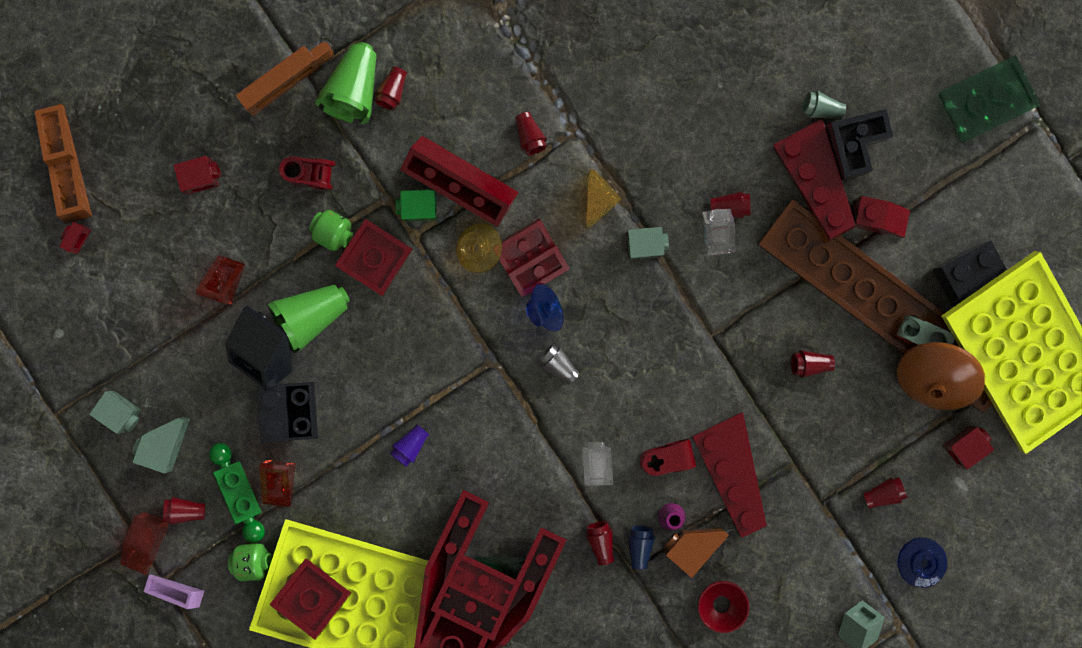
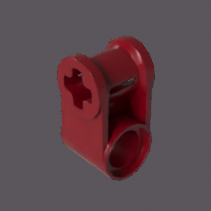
(309, 172)
(673, 458)

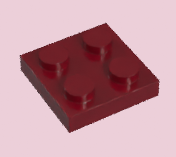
(374, 257)
(310, 599)

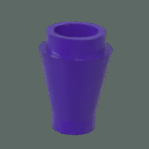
(409, 446)

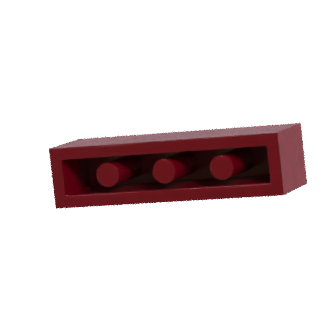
(459, 181)

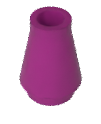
(669, 510)

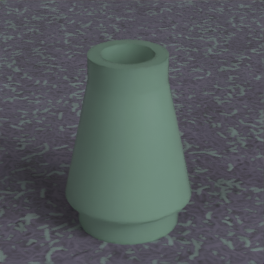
(822, 106)

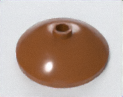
(941, 376)

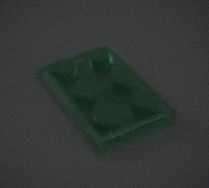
(989, 99)

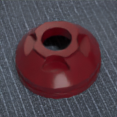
(730, 619)

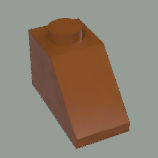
(693, 547)

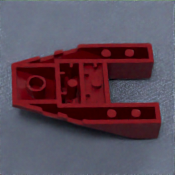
(473, 603)

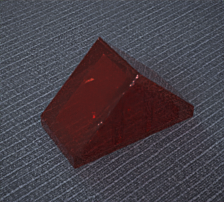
(221, 280)
(277, 482)

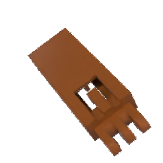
(283, 77)

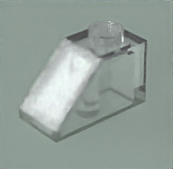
(597, 464)

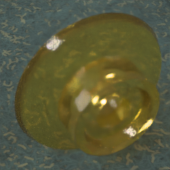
(488, 249)

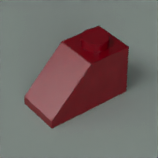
(880, 216)

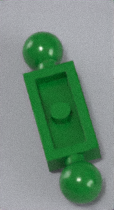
(236, 492)

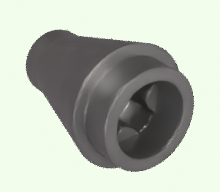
(558, 364)

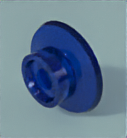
(545, 308)
(910, 562)

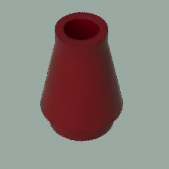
(390, 90)
(530, 136)
(737, 202)
(810, 363)
(886, 493)
(182, 511)
(601, 541)

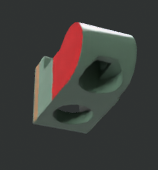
(919, 332)

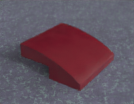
(531, 257)

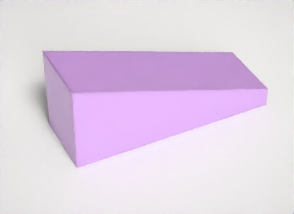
(174, 592)

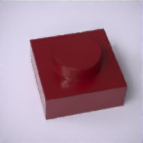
(74, 237)

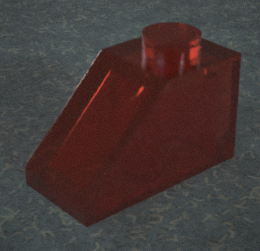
(142, 542)

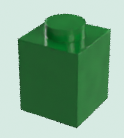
(417, 205)

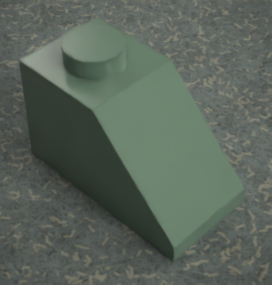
(161, 446)

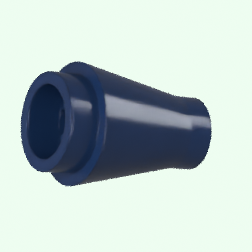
(640, 545)

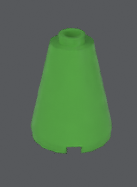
(351, 85)
(308, 313)

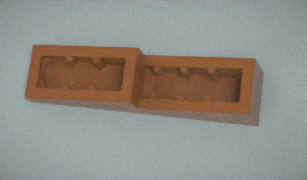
(63, 164)

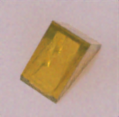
(600, 199)

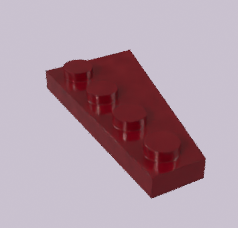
(815, 173)
(731, 466)

